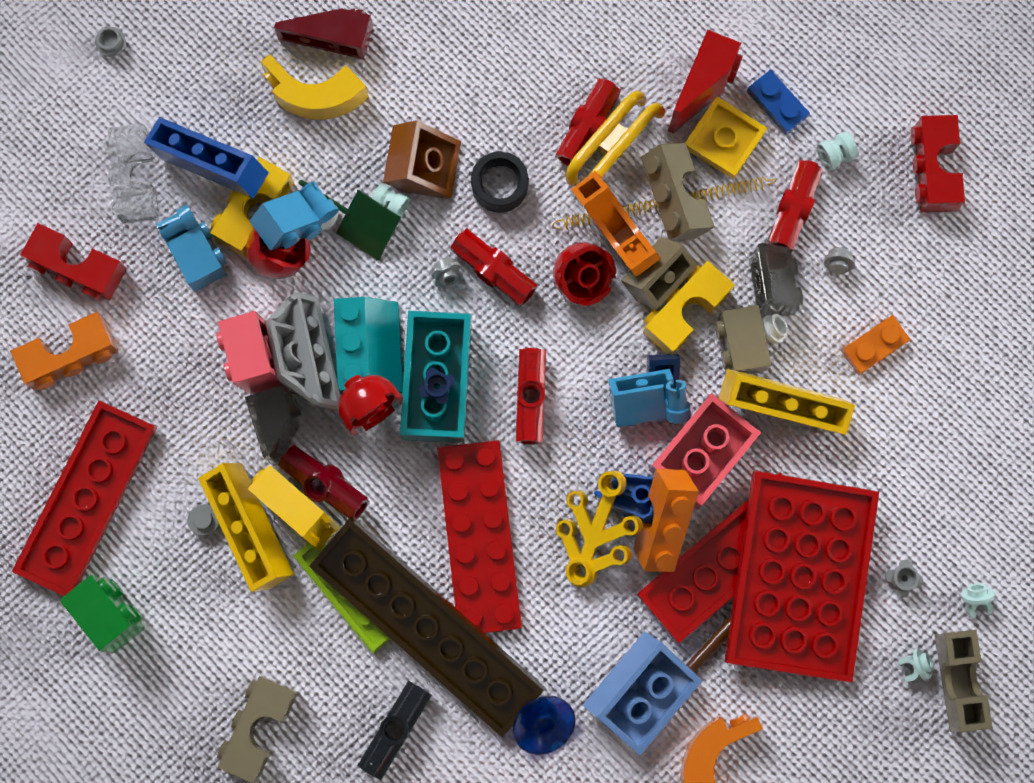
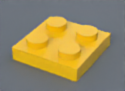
(725, 137)

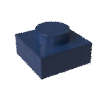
(664, 362)

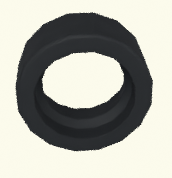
(499, 159)

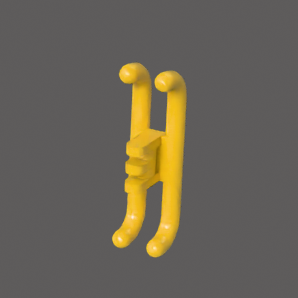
(613, 137)

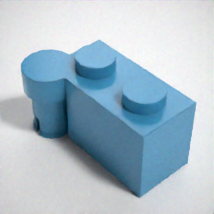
(293, 217)
(192, 249)
(648, 399)

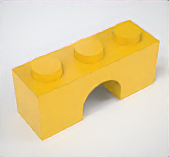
(233, 225)
(705, 288)

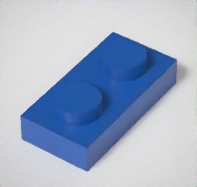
(778, 102)

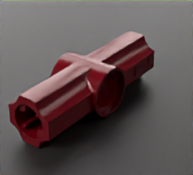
(323, 483)

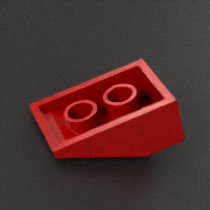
(712, 68)

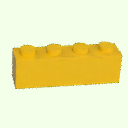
(786, 401)
(246, 527)

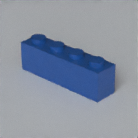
(206, 157)

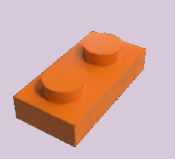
(875, 345)

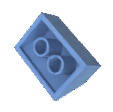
(642, 692)

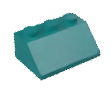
(367, 339)

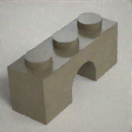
(680, 213)
(958, 662)
(242, 753)

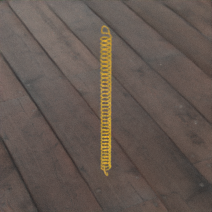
(694, 196)

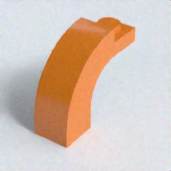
(615, 224)
(708, 743)

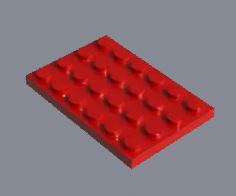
(802, 576)

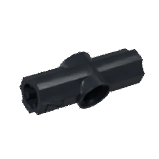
(383, 748)

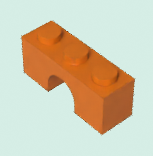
(90, 345)
(673, 503)

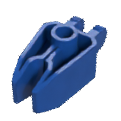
(634, 499)

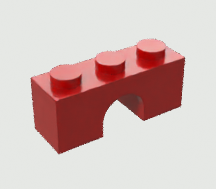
(936, 188)
(48, 252)

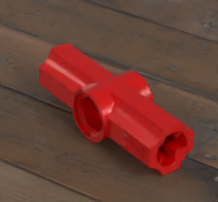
(588, 119)
(795, 204)
(493, 267)
(530, 377)

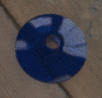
(549, 733)

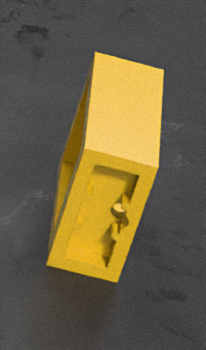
(293, 507)

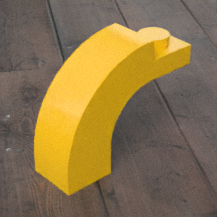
(315, 101)

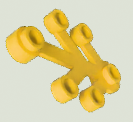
(594, 532)

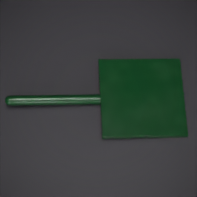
(366, 223)

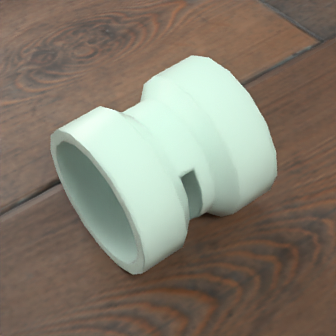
(837, 151)
(394, 202)

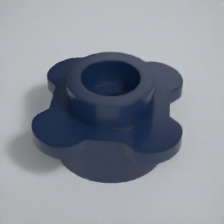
(433, 377)

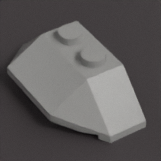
(303, 351)

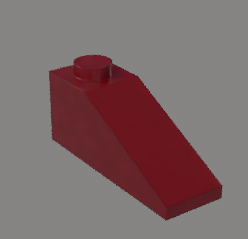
(332, 31)

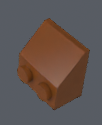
(422, 160)

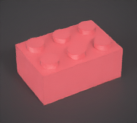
(247, 353)
(708, 446)

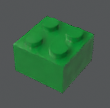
(103, 613)

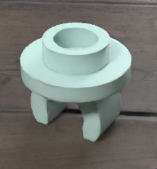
(976, 595)
(922, 665)

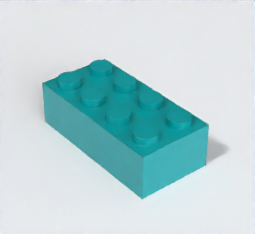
(441, 343)

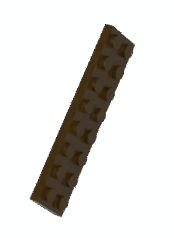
(426, 626)

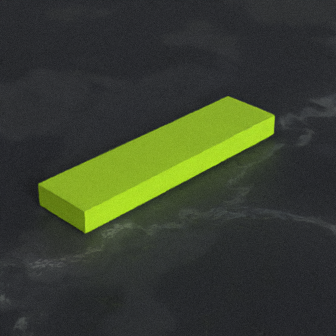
(364, 628)

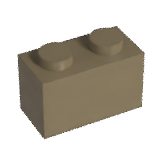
(663, 277)
(743, 340)

